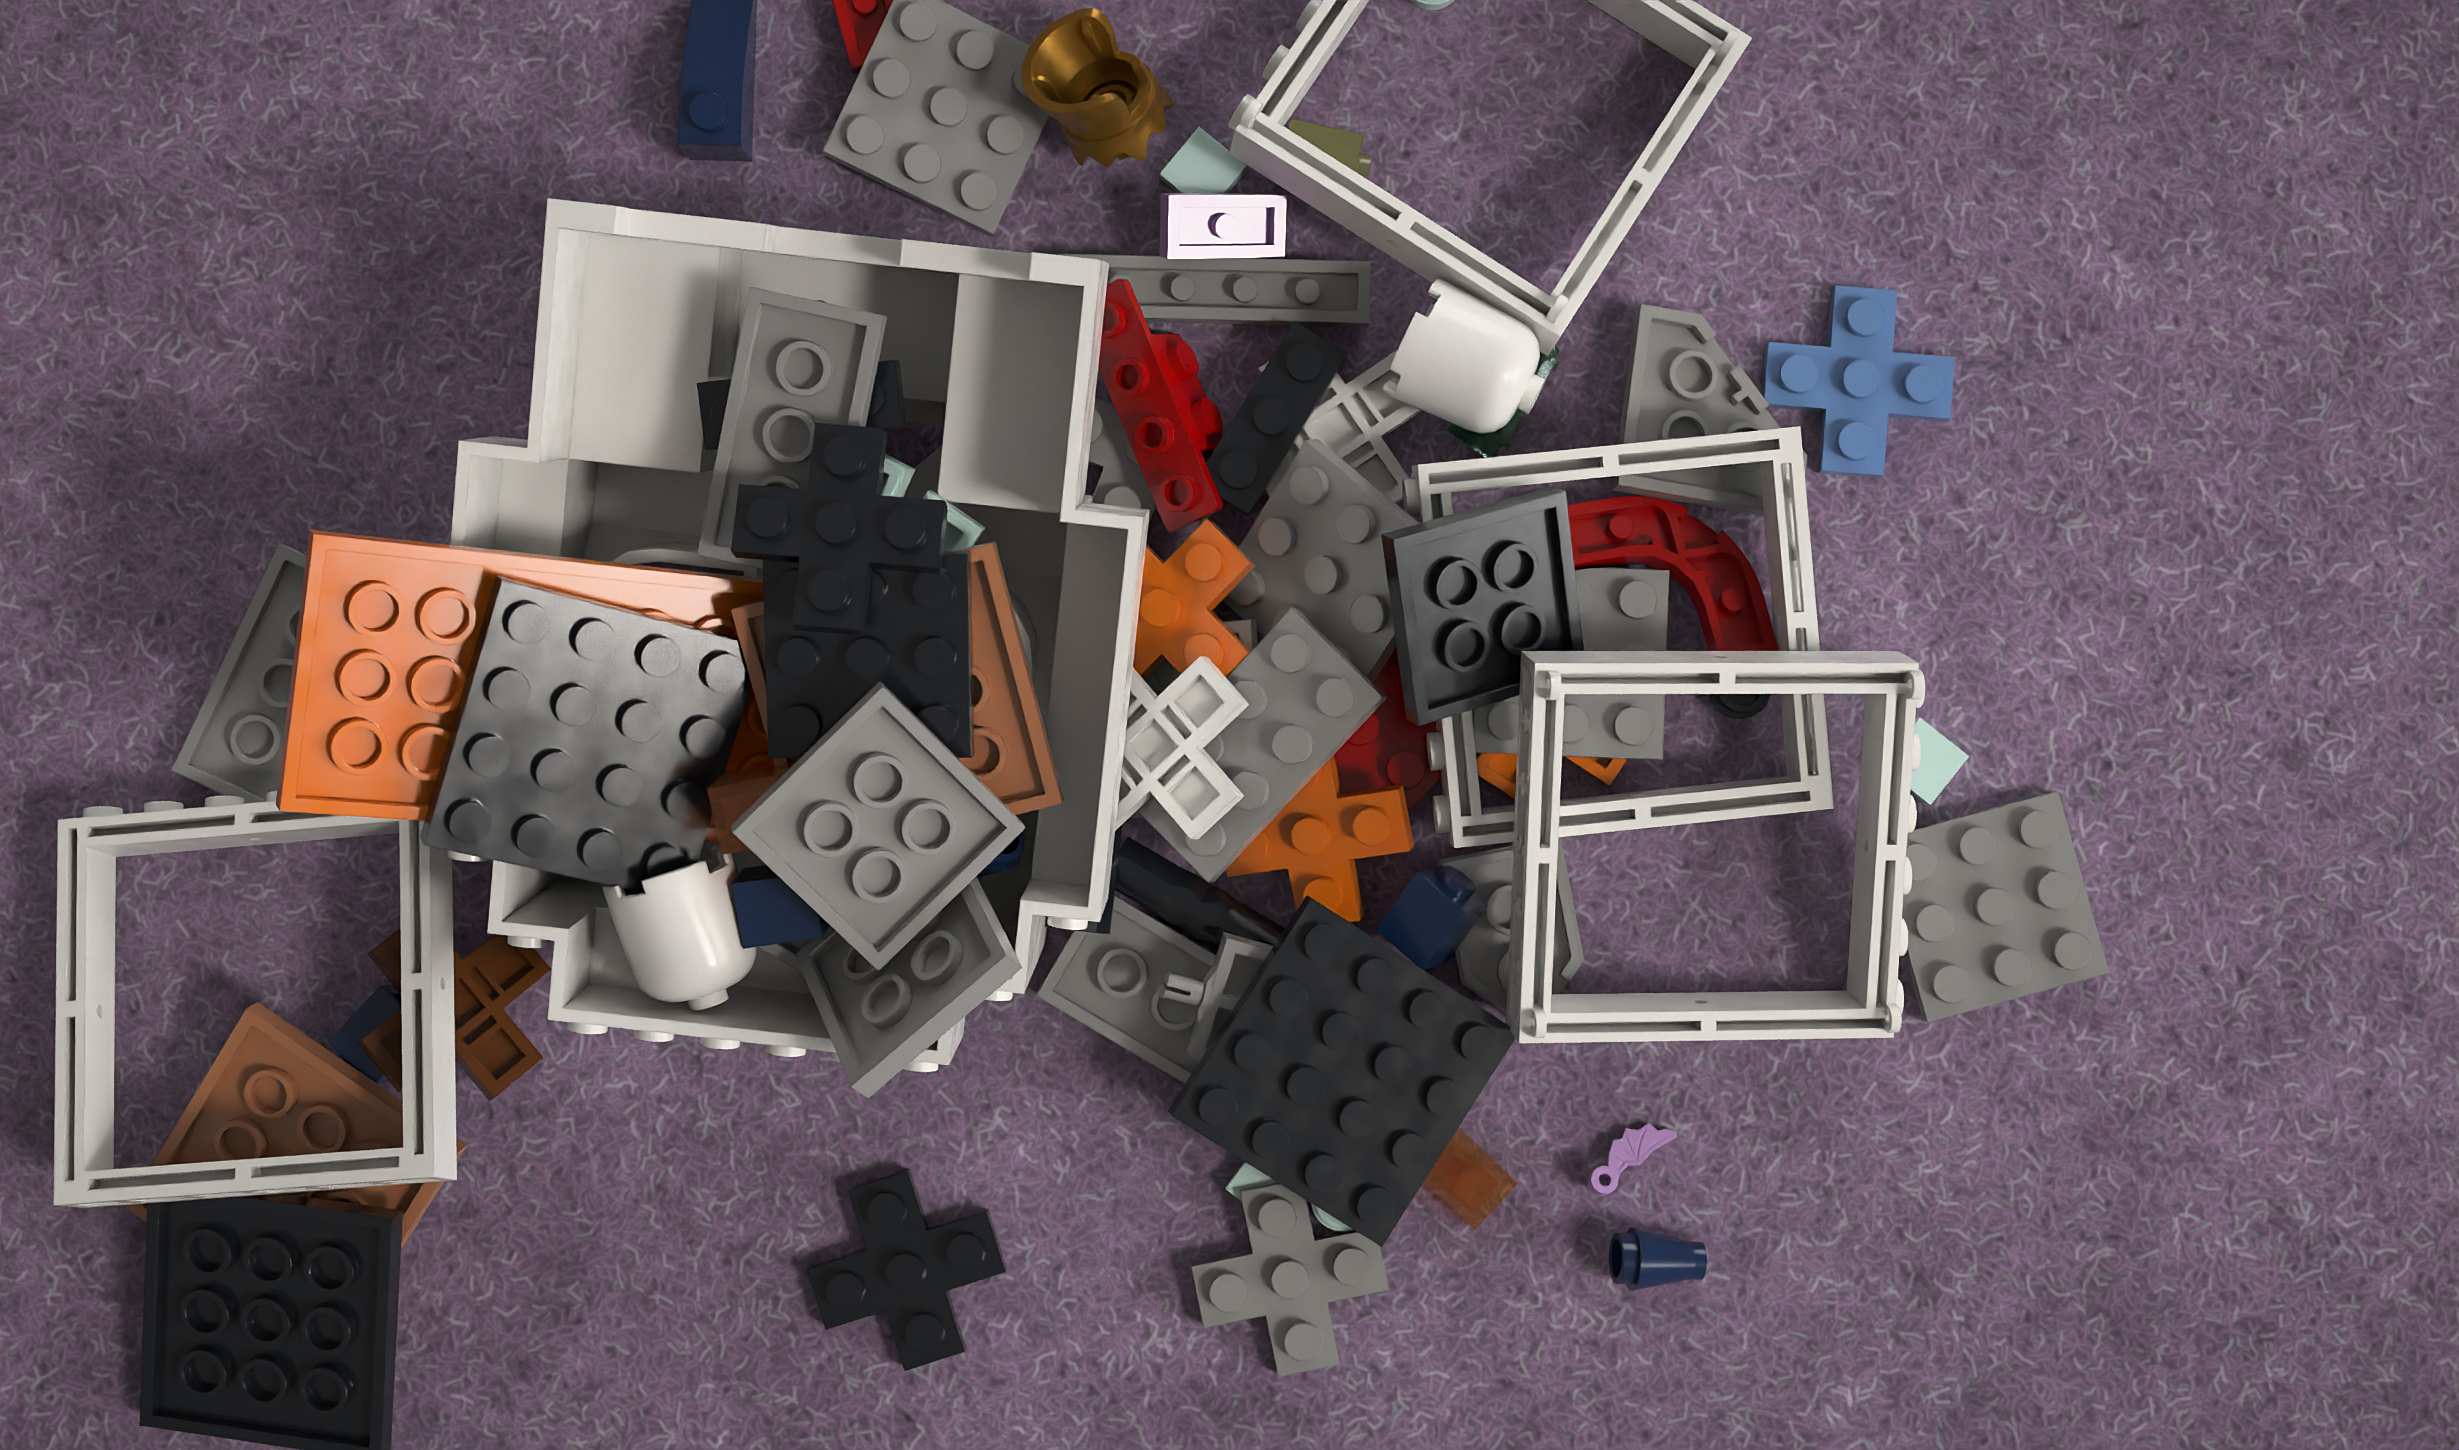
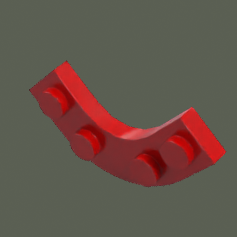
(1699, 559)

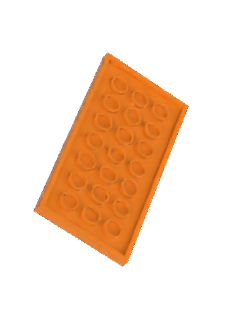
(391, 645)

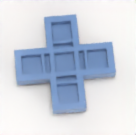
(1857, 381)

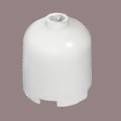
(1466, 362)
(683, 932)

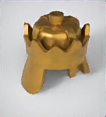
(1094, 91)

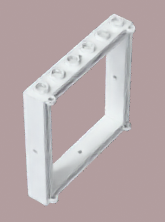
(1426, 247)
(1795, 627)
(1881, 869)
(87, 1007)

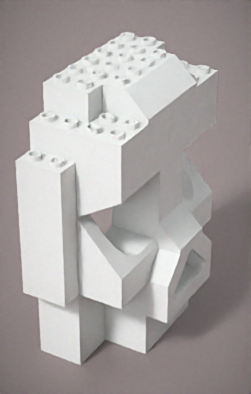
(620, 473)

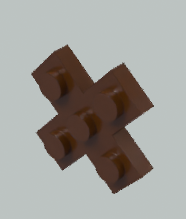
(486, 1038)

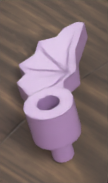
(1624, 1152)

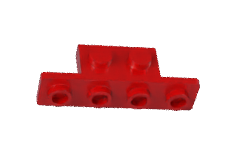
(1160, 409)

